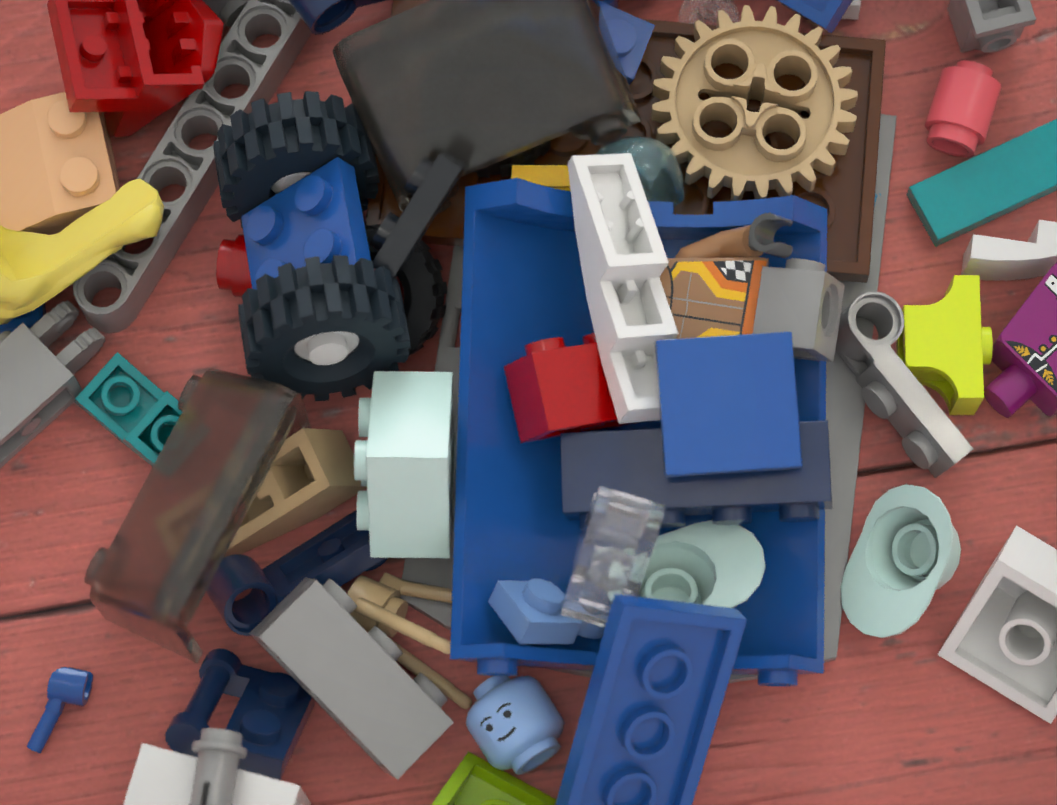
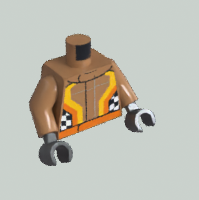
(717, 279)

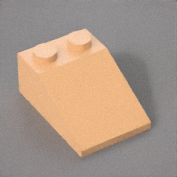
(53, 165)

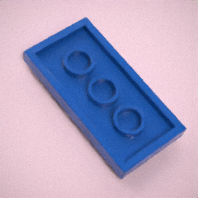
(651, 703)

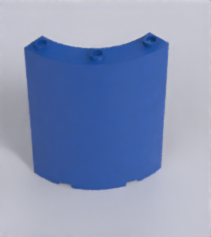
(509, 517)

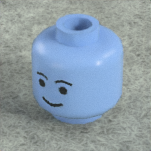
(514, 723)

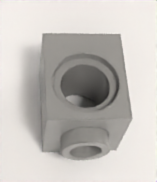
(801, 301)

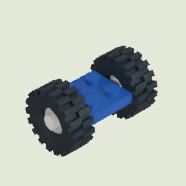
(315, 302)

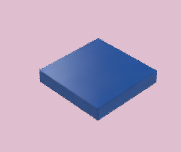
(728, 404)

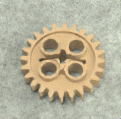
(764, 54)

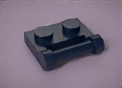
(267, 715)

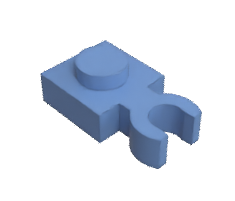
(533, 613)

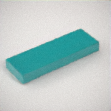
(987, 185)

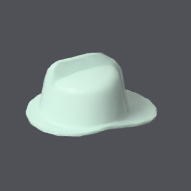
(899, 561)
(705, 565)

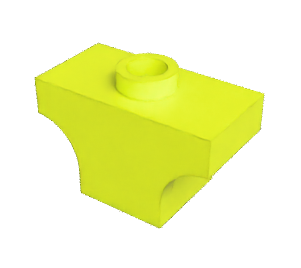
(948, 345)

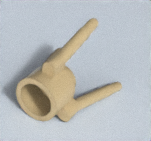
(382, 607)

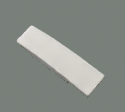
(621, 278)

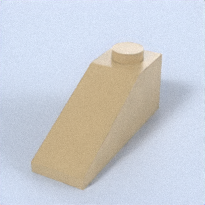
(303, 484)

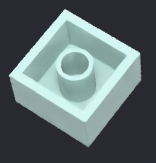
(406, 464)

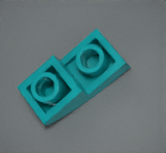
(131, 407)

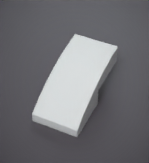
(1012, 259)

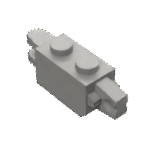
(35, 381)

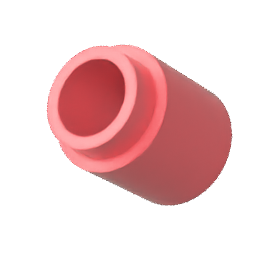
(962, 108)

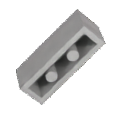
(354, 675)

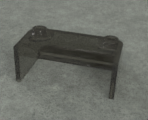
(193, 505)

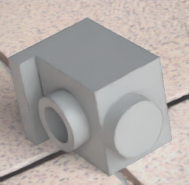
(989, 23)

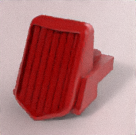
(133, 56)

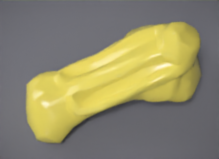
(43, 265)

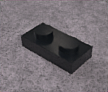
(430, 188)

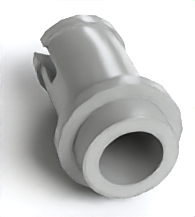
(216, 766)

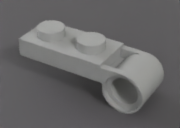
(892, 388)

